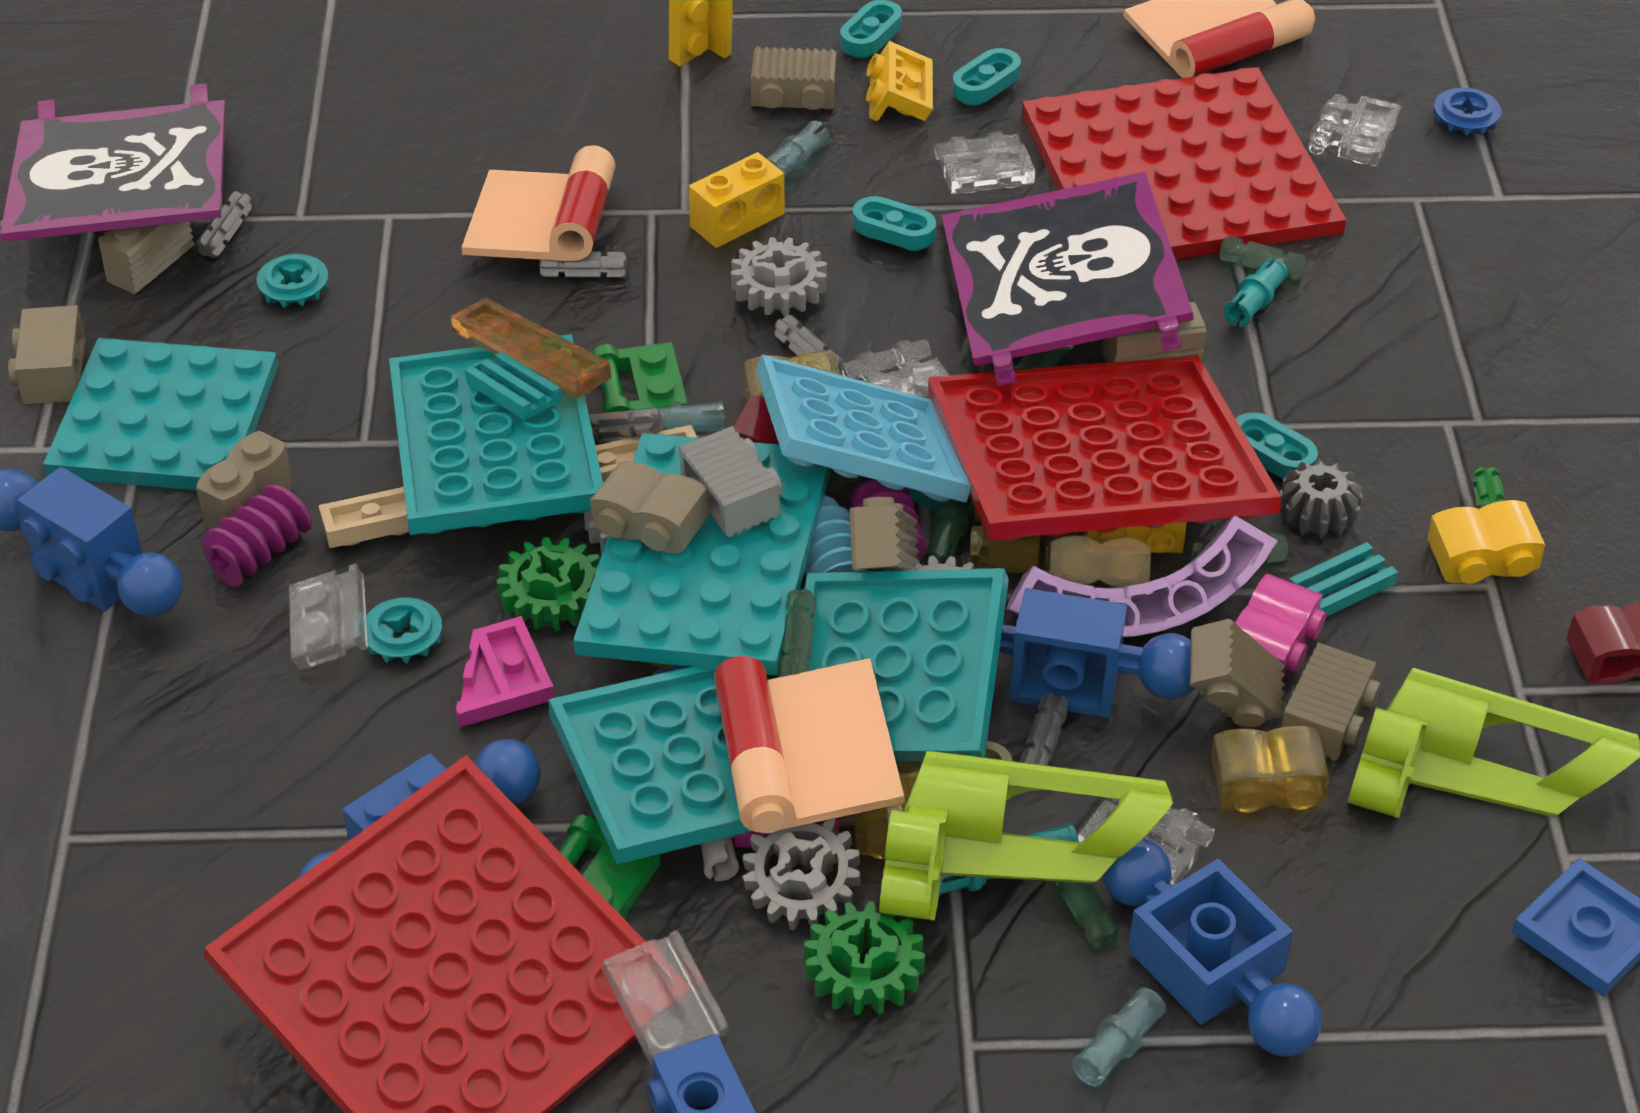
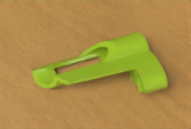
(1432, 739)
(958, 820)

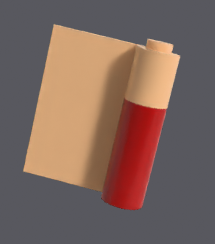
(1216, 33)
(542, 212)
(805, 743)

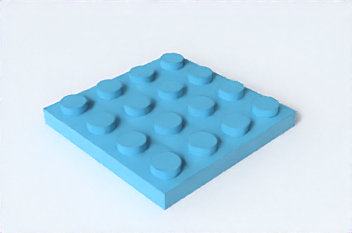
(860, 429)

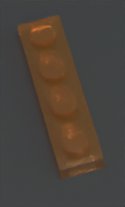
(537, 348)

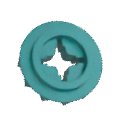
(292, 269)
(394, 617)

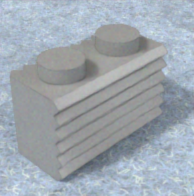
(737, 483)

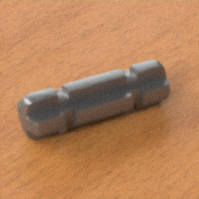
(222, 229)
(590, 267)
(800, 338)
(625, 423)
(1045, 730)

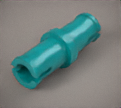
(1255, 292)

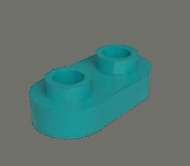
(870, 28)
(986, 76)
(894, 223)
(1276, 444)

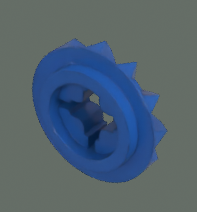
(1482, 109)

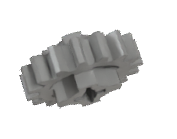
(778, 276)
(784, 884)

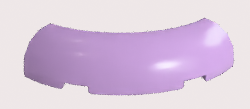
(1173, 600)

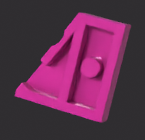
(502, 673)

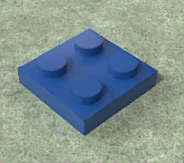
(1585, 926)

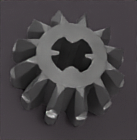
(1320, 499)

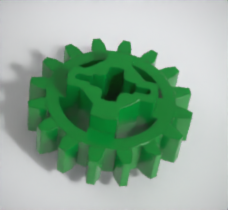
(547, 582)
(889, 969)

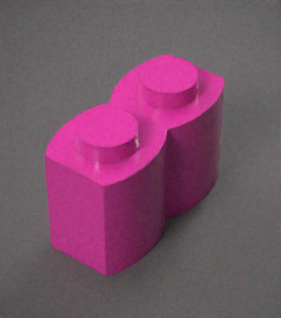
(1283, 619)

